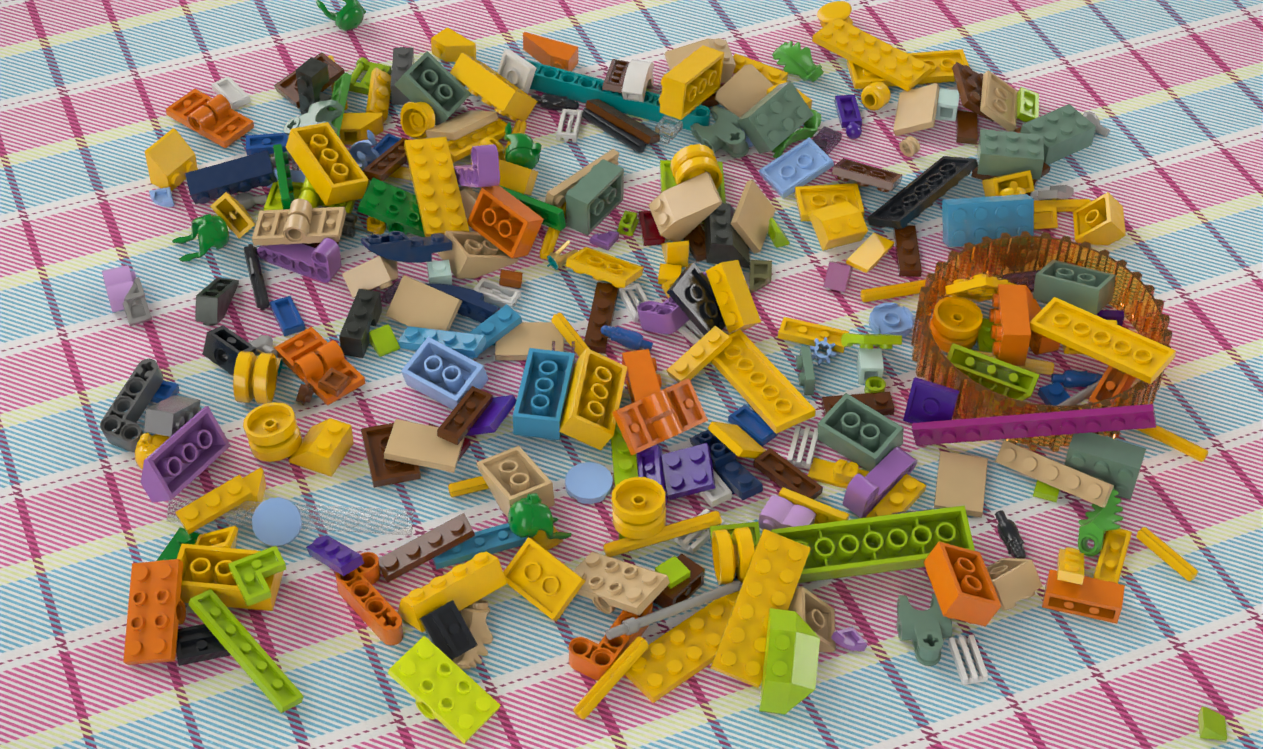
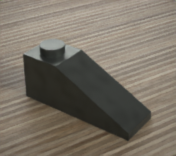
(215, 300)

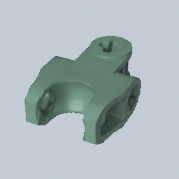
(316, 114)
(723, 134)
(924, 629)

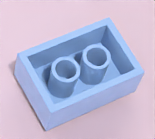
(443, 373)

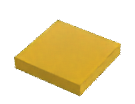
(736, 439)

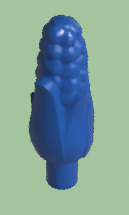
(625, 337)
(1074, 378)

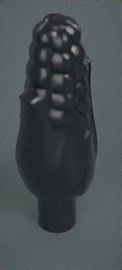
(555, 102)
(1010, 535)

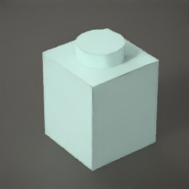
(947, 105)
(439, 272)
(869, 364)

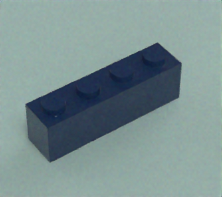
(231, 177)

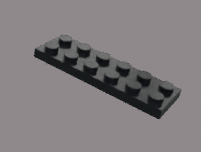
(922, 192)

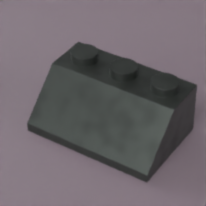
(722, 239)

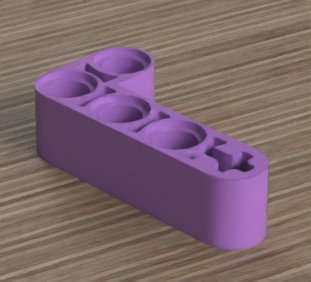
(483, 170)
(315, 263)
(661, 317)
(867, 491)

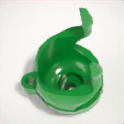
(348, 17)
(522, 149)
(211, 232)
(531, 515)

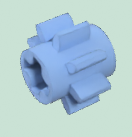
(824, 345)

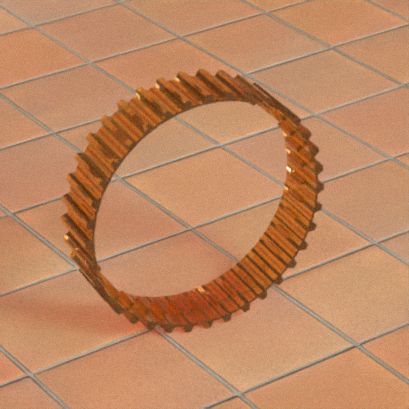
(1025, 254)

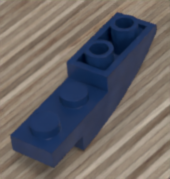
(400, 248)
(472, 303)
(726, 466)

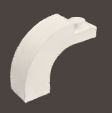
(637, 79)

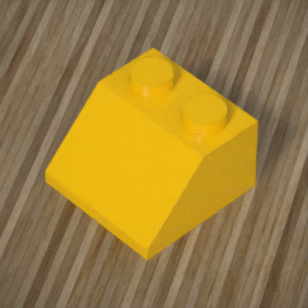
(170, 160)
(1099, 221)
(838, 225)
(324, 447)

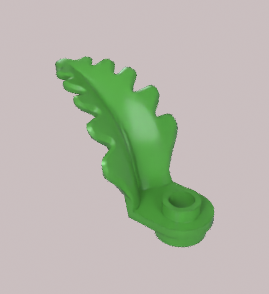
(797, 61)
(810, 128)
(1097, 523)

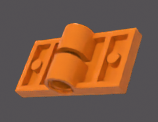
(210, 117)
(311, 359)
(660, 416)
(154, 612)

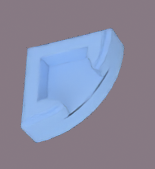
(162, 197)

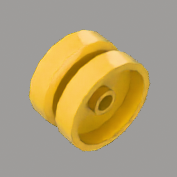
(693, 162)
(955, 322)
(255, 377)
(272, 432)
(638, 508)
(732, 554)

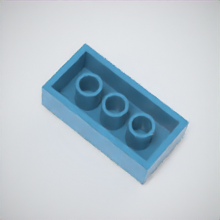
(977, 217)
(543, 393)

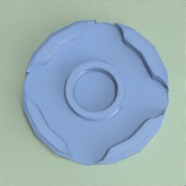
(891, 319)
(588, 482)
(276, 522)

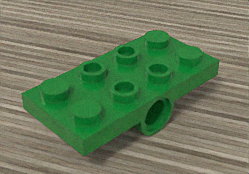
(393, 207)

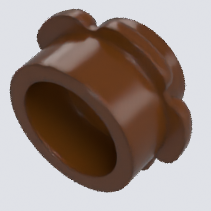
(304, 394)

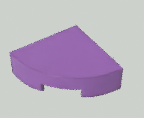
(605, 240)
(849, 639)

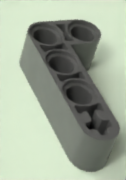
(146, 379)

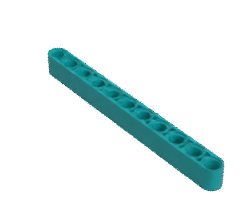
(584, 88)

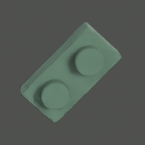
(806, 376)

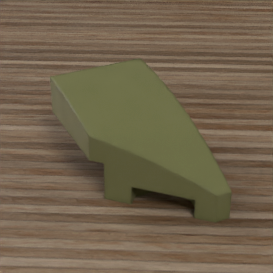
(760, 274)

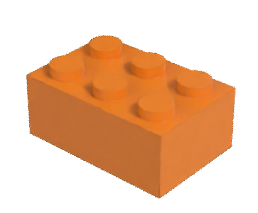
(505, 221)
(1010, 324)
(962, 584)

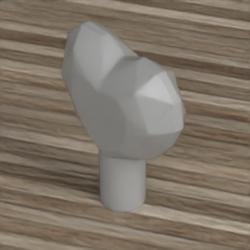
(1095, 120)
(249, 200)
(264, 344)

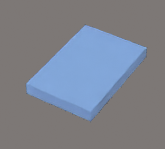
(796, 167)

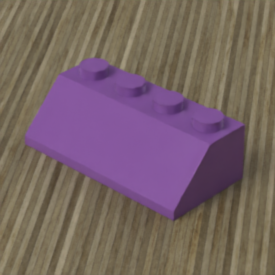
(183, 457)

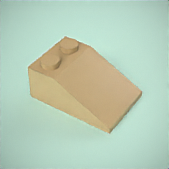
(677, 55)
(685, 206)
(473, 255)
(514, 476)

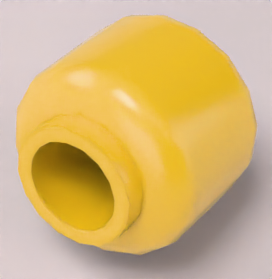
(875, 96)

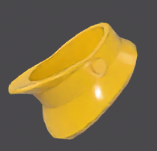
(835, 9)
(417, 119)

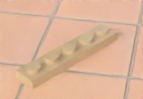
(557, 195)
(1054, 473)

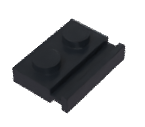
(448, 630)
(198, 645)

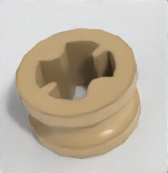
(909, 146)

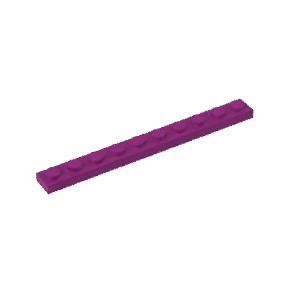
(1035, 425)

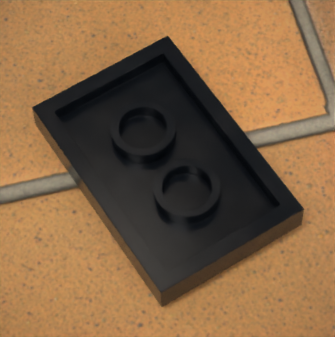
(696, 299)

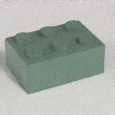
(434, 85)
(775, 117)
(1063, 132)
(1009, 153)
(594, 197)
(1075, 285)
(859, 432)
(1106, 460)

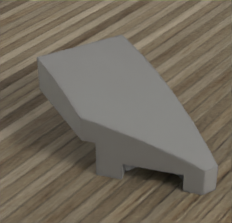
(1056, 192)
(136, 305)

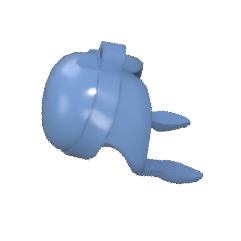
(362, 151)

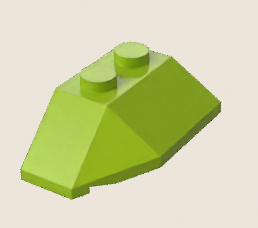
(994, 373)
(788, 662)

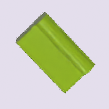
(631, 218)

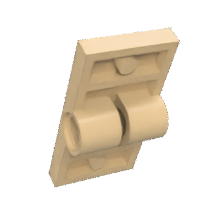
(298, 224)
(619, 584)

